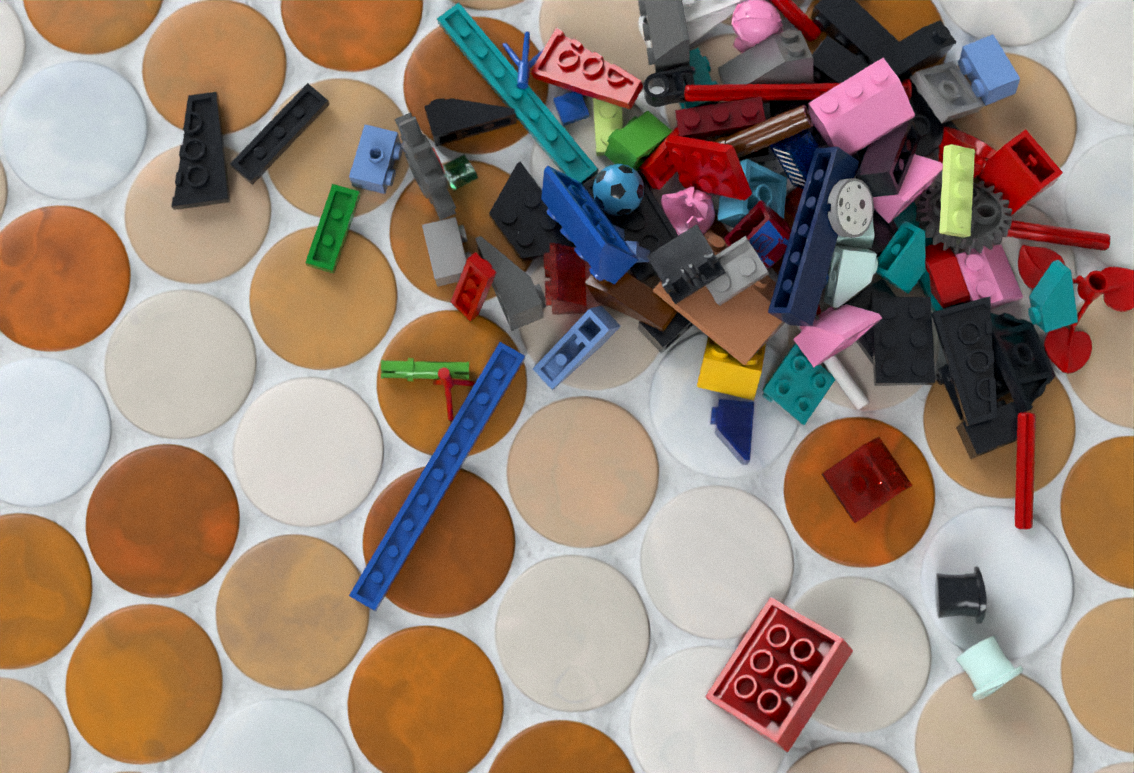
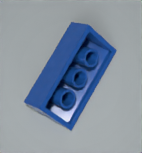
(586, 226)

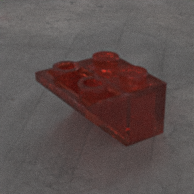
(567, 286)

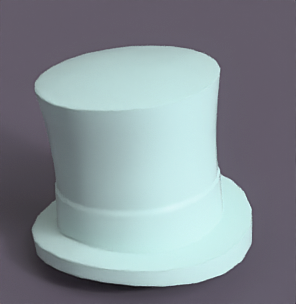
(987, 667)

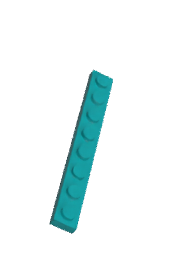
(527, 105)

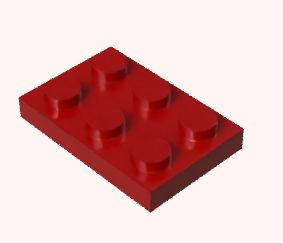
(708, 167)

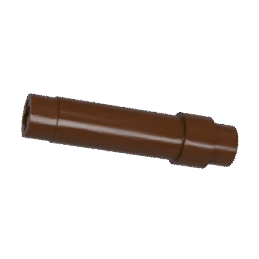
(768, 131)

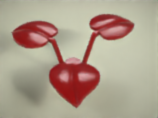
(1065, 346)

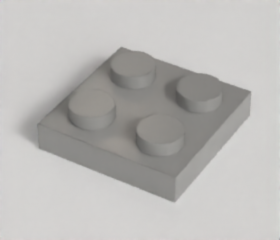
(947, 92)

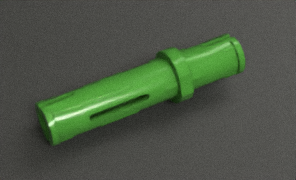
(422, 369)

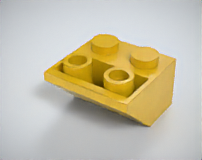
(727, 375)

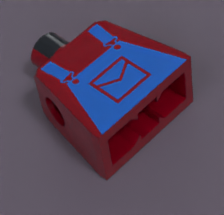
(765, 231)

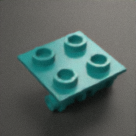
(798, 385)

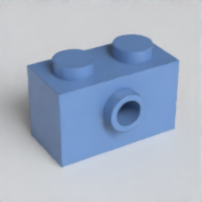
(988, 70)
(375, 159)

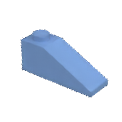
(576, 346)

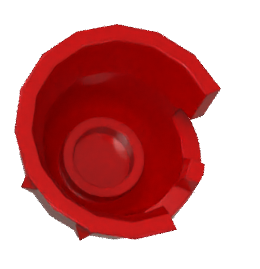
(956, 137)

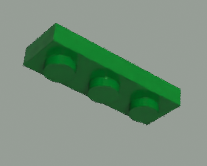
(333, 228)

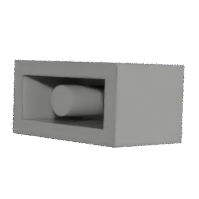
(446, 250)

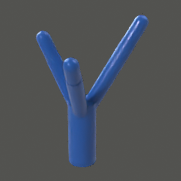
(523, 65)

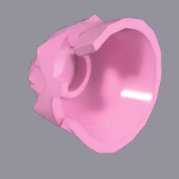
(754, 22)
(688, 209)

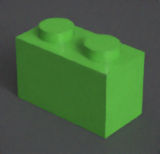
(636, 140)

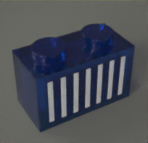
(796, 156)

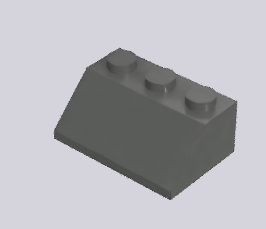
(667, 34)

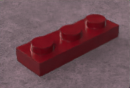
(719, 118)

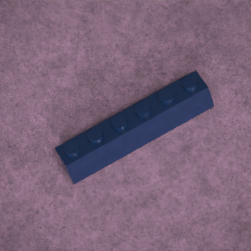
(810, 240)

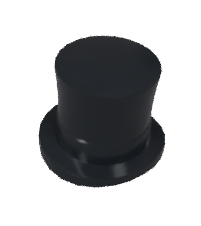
(961, 595)

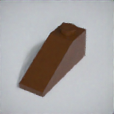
(632, 299)

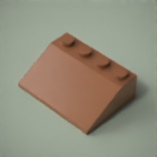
(737, 325)

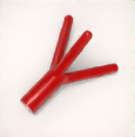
(448, 382)

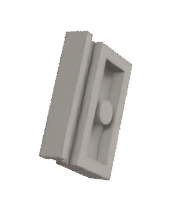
(742, 270)

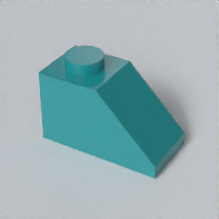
(903, 258)
(1053, 299)

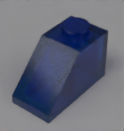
(734, 426)

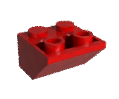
(1020, 171)

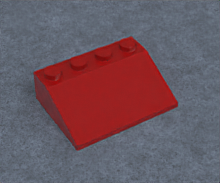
(779, 673)

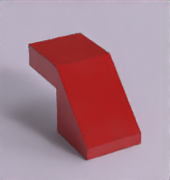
(945, 276)

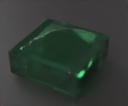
(459, 172)

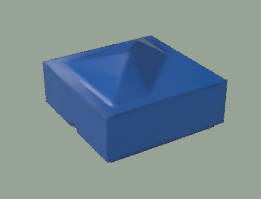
(571, 108)

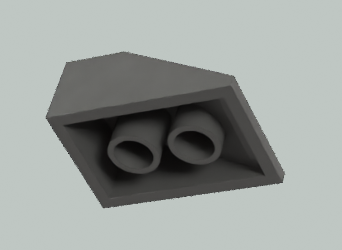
(776, 60)
(515, 290)

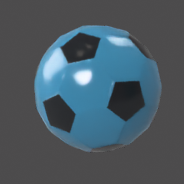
(618, 189)

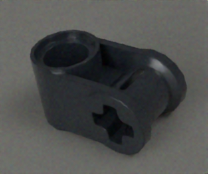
(672, 83)

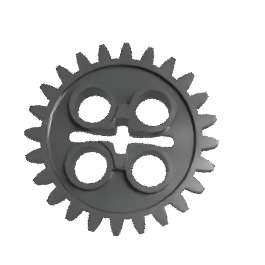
(989, 219)

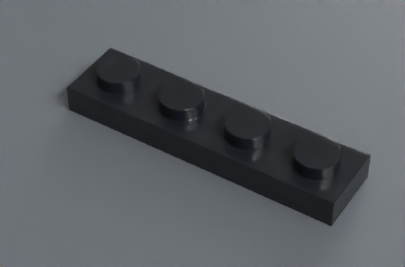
(279, 133)

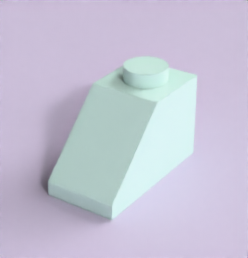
(849, 273)

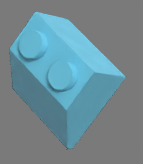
(765, 186)

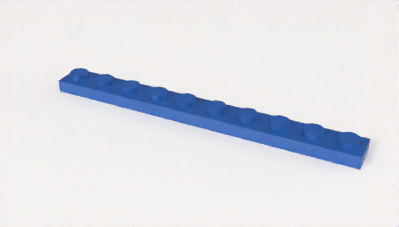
(437, 477)

